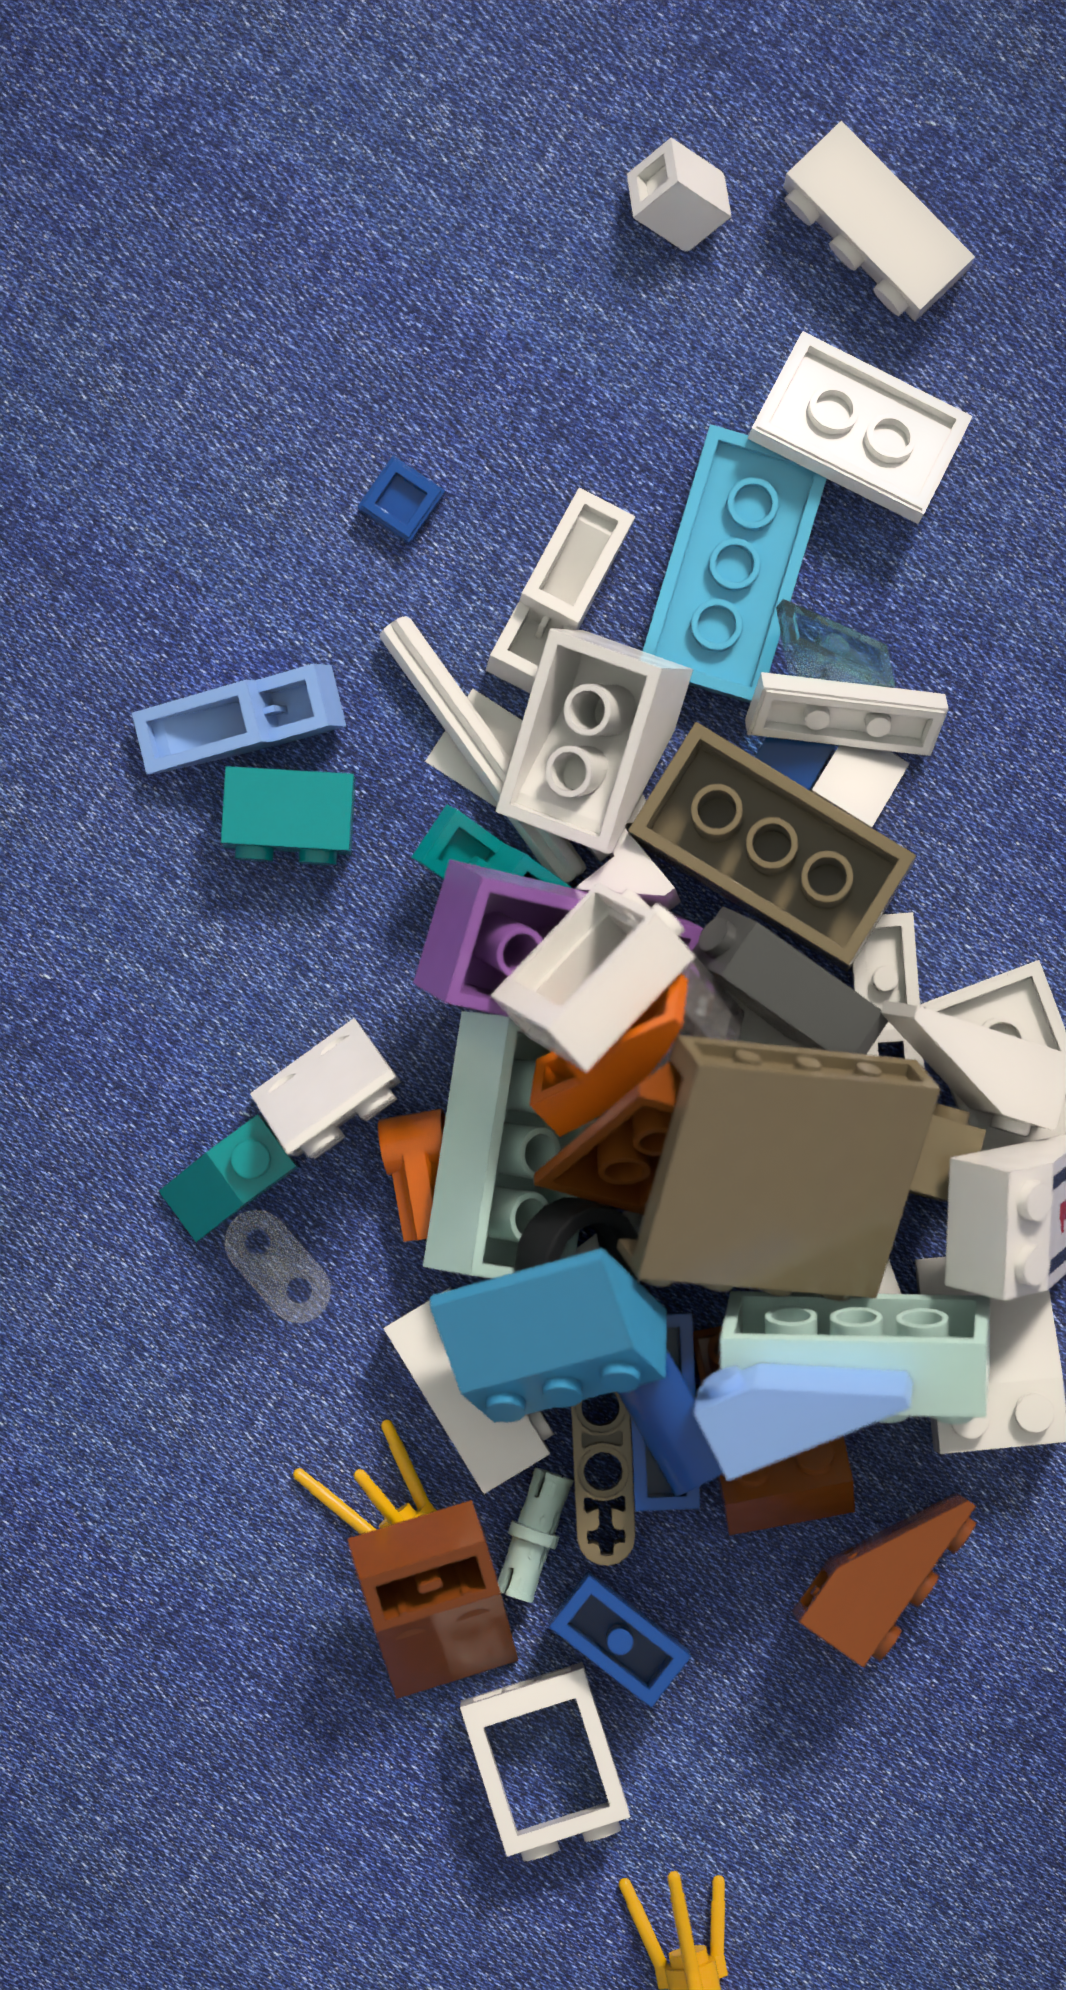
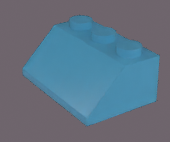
(551, 1336)

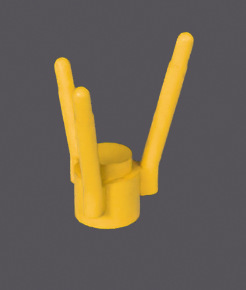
(373, 1492)
(690, 1964)

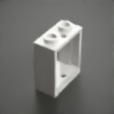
(594, 974)
(525, 1698)

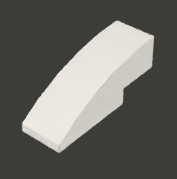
(560, 585)

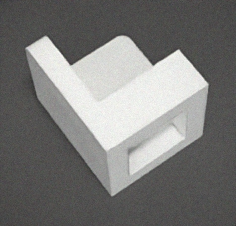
(678, 195)

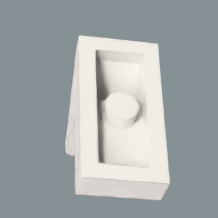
(632, 870)

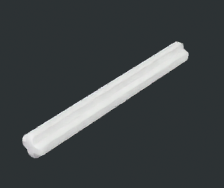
(472, 737)

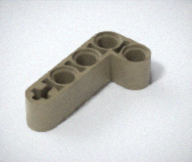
(611, 1438)

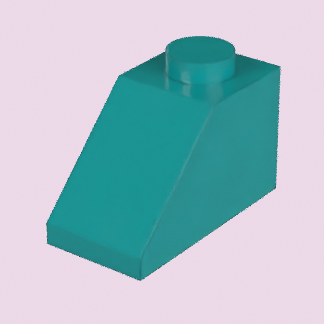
(228, 1177)

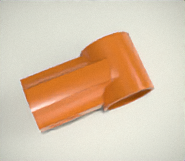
(411, 1155)

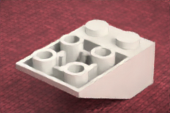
(325, 1090)

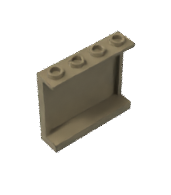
(783, 1169)

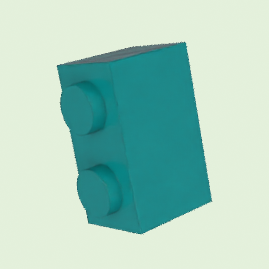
(288, 813)

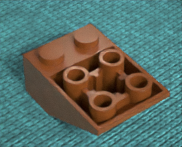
(787, 1491)
(872, 1582)
(433, 1599)

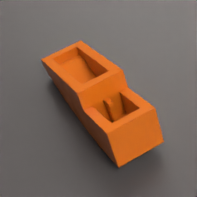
(571, 1097)

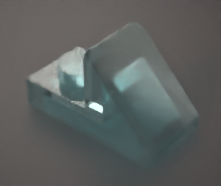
(830, 650)

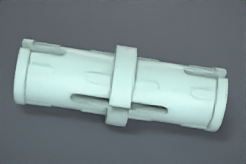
(533, 1534)

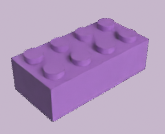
(488, 927)

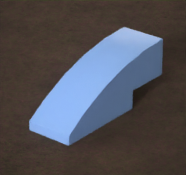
(239, 718)

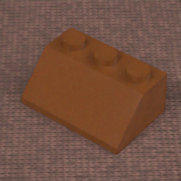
(621, 1150)

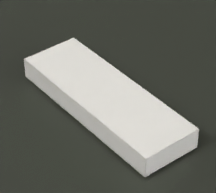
(846, 714)

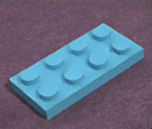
(734, 563)

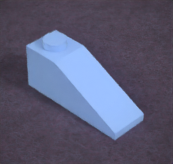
(786, 1409)

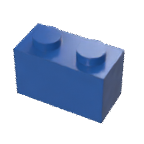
(619, 1638)

